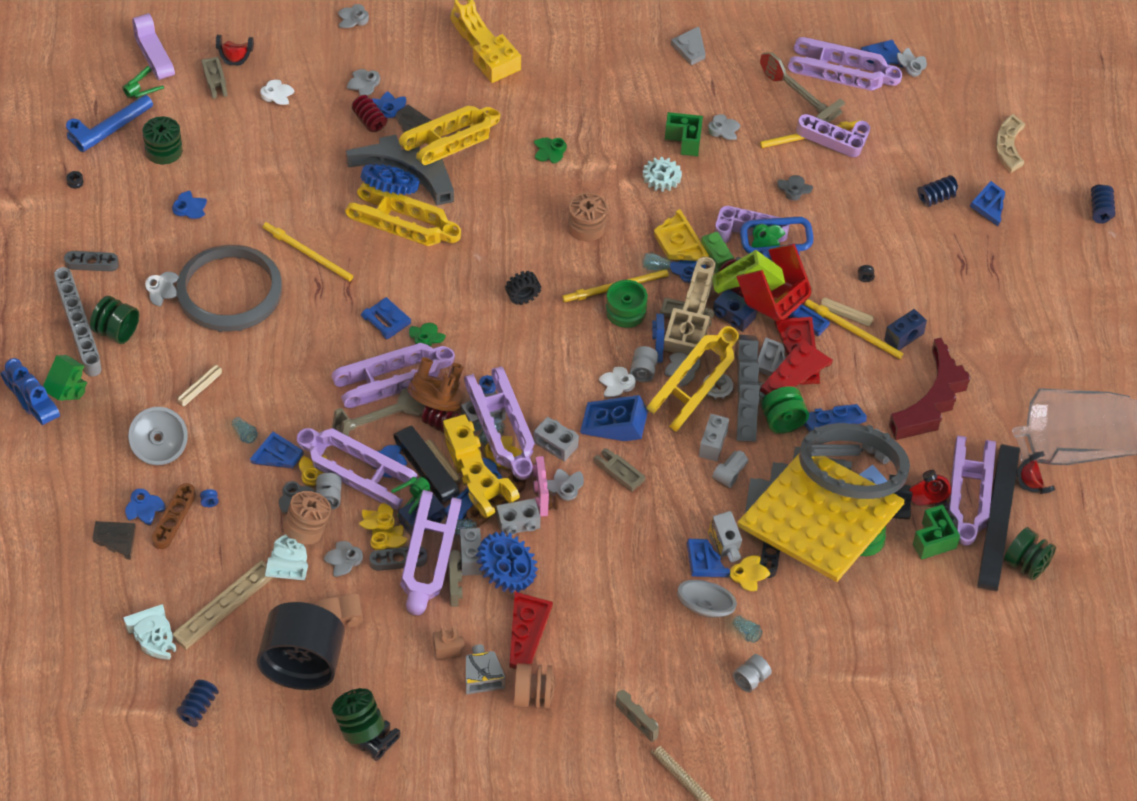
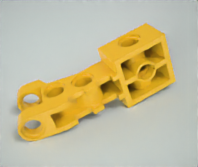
(491, 54)
(468, 459)

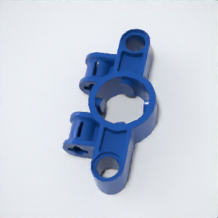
(29, 392)

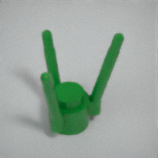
(132, 87)
(416, 489)

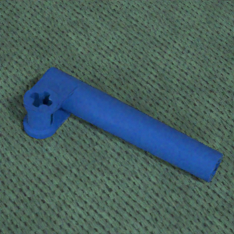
(86, 138)

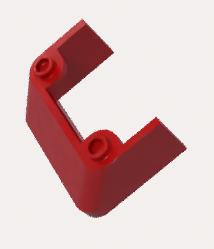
(784, 299)

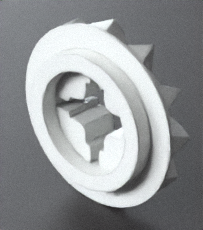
(726, 387)

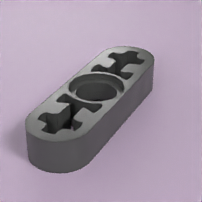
(77, 264)
(383, 554)

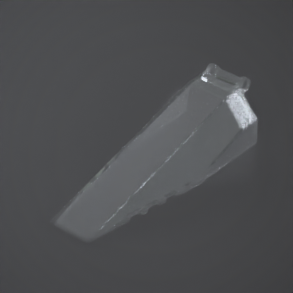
(1079, 426)

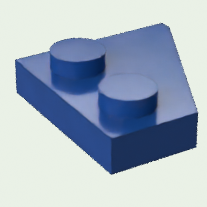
(887, 49)
(990, 203)
(658, 335)
(277, 452)
(704, 560)

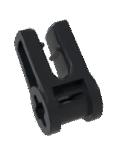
(379, 745)

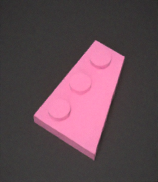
(541, 486)

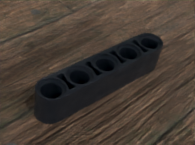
(426, 464)

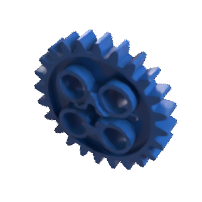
(389, 179)
(506, 562)

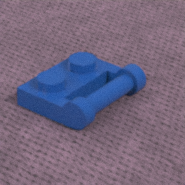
(390, 314)

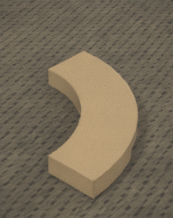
(1005, 143)

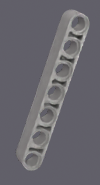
(77, 321)

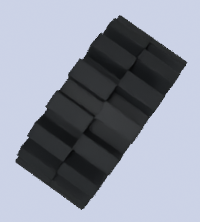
(523, 287)

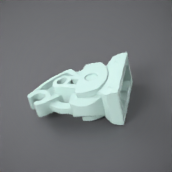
(287, 560)
(150, 629)

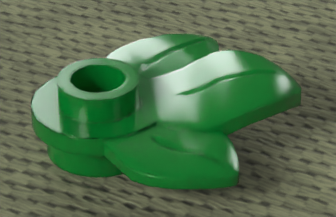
(550, 149)
(770, 236)
(427, 334)

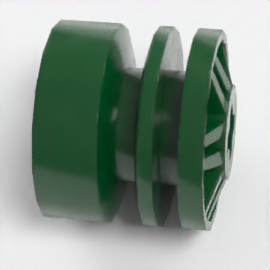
(162, 140)
(114, 319)
(1027, 552)
(358, 716)

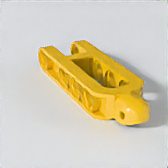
(442, 147)
(386, 202)
(722, 346)

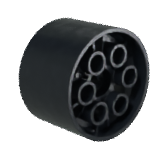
(301, 646)

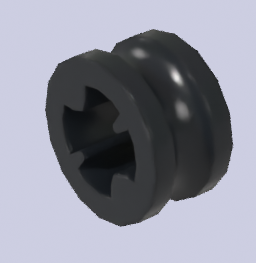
(75, 175)
(866, 273)

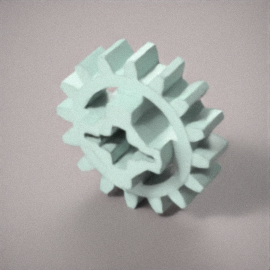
(660, 174)

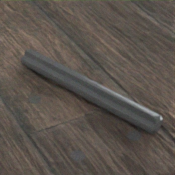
(834, 450)

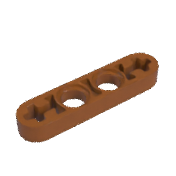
(172, 515)

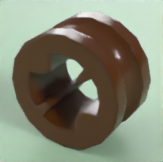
(553, 501)

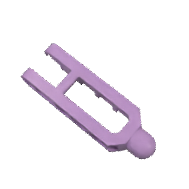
(824, 51)
(377, 389)
(317, 443)
(520, 465)
(975, 470)
(419, 592)

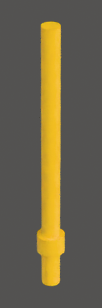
(795, 137)
(280, 234)
(581, 294)
(824, 312)

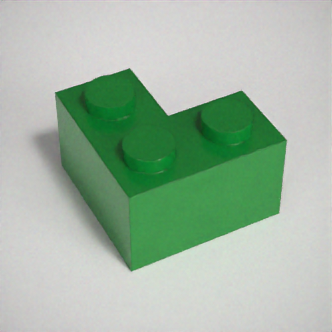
(685, 129)
(65, 379)
(938, 533)

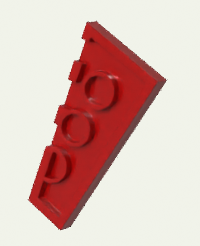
(792, 332)
(797, 367)
(528, 626)

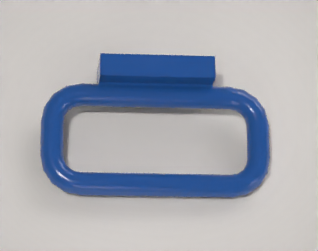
(776, 221)

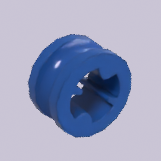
(489, 380)
(209, 498)

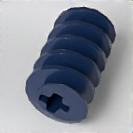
(938, 191)
(1102, 203)
(196, 701)

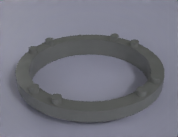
(229, 322)
(860, 434)

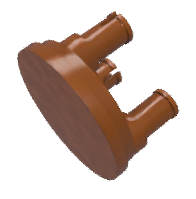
(437, 392)

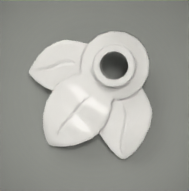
(276, 92)
(617, 382)

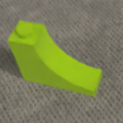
(752, 262)

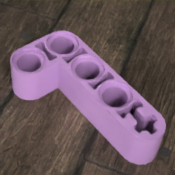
(152, 47)
(809, 128)
(732, 218)

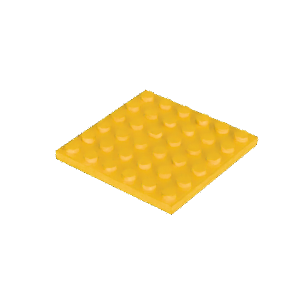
(815, 523)

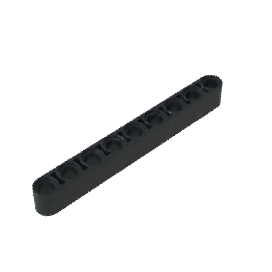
(998, 518)

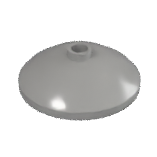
(162, 422)
(706, 598)

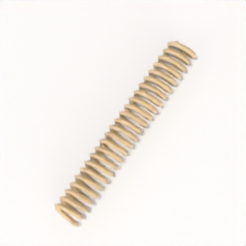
(682, 774)

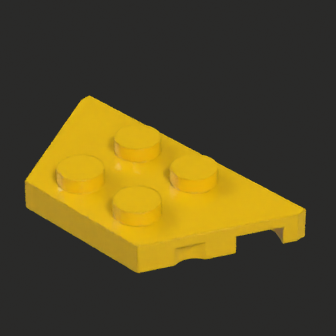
(679, 239)

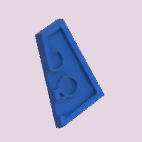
(840, 414)

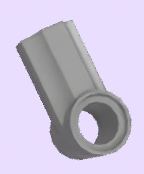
(728, 472)

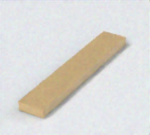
(221, 606)

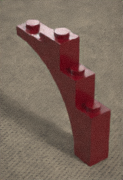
(926, 413)

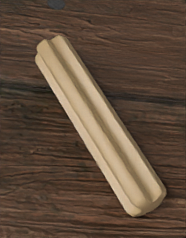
(847, 311)
(199, 385)
(443, 461)

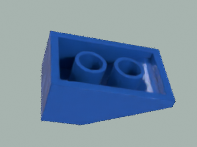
(615, 418)

